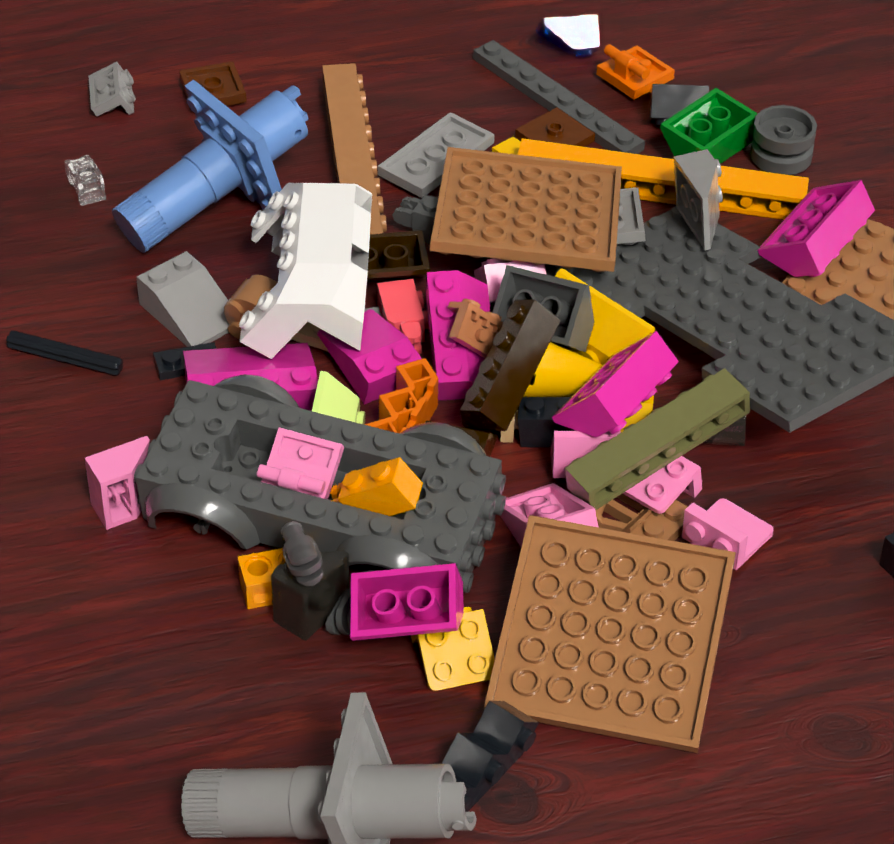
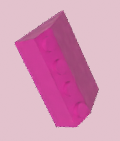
(289, 368)

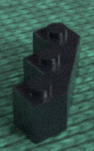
(491, 749)

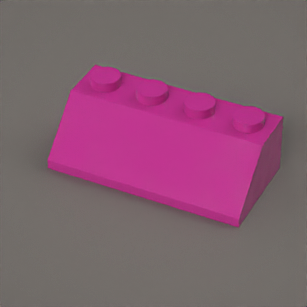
(818, 228)
(451, 361)
(618, 388)

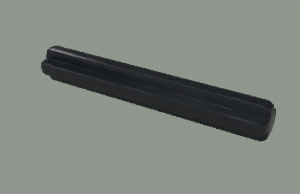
(64, 352)

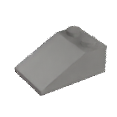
(698, 193)
(184, 300)

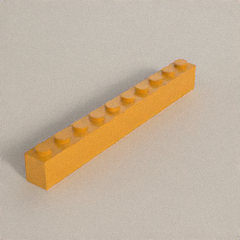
(742, 189)

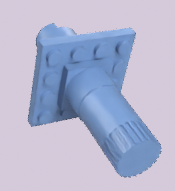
(231, 155)

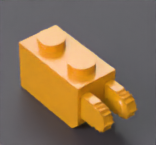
(380, 488)

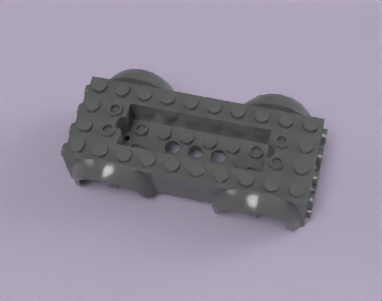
(223, 432)

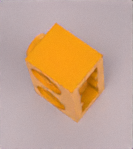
(255, 576)

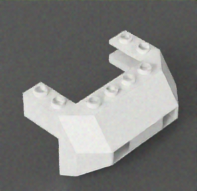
(322, 264)

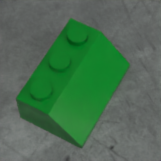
(710, 123)

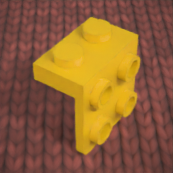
(457, 656)

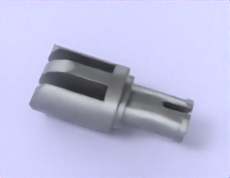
(301, 554)

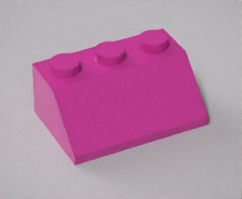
(406, 601)

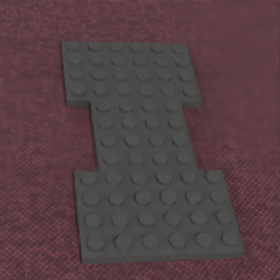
(774, 340)

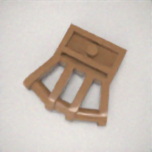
(646, 522)

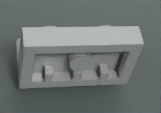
(110, 89)

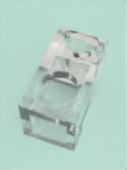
(86, 180)

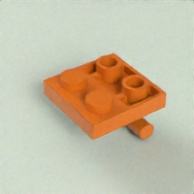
(633, 70)

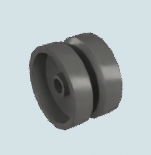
(783, 139)

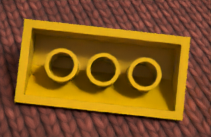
(613, 325)

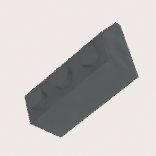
(562, 297)

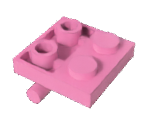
(302, 463)

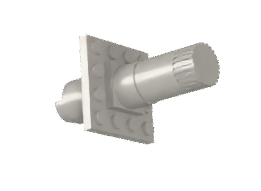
(349, 802)

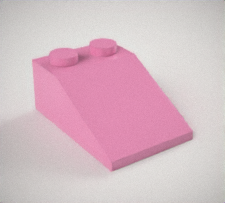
(546, 502)

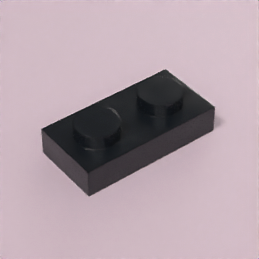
(171, 362)

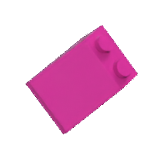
(374, 366)

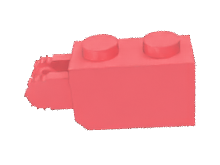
(402, 308)

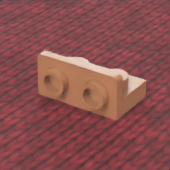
(474, 326)

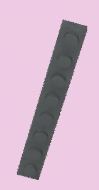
(551, 95)

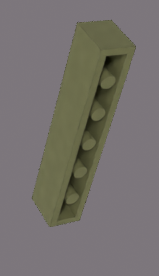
(658, 439)

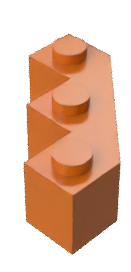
(412, 401)

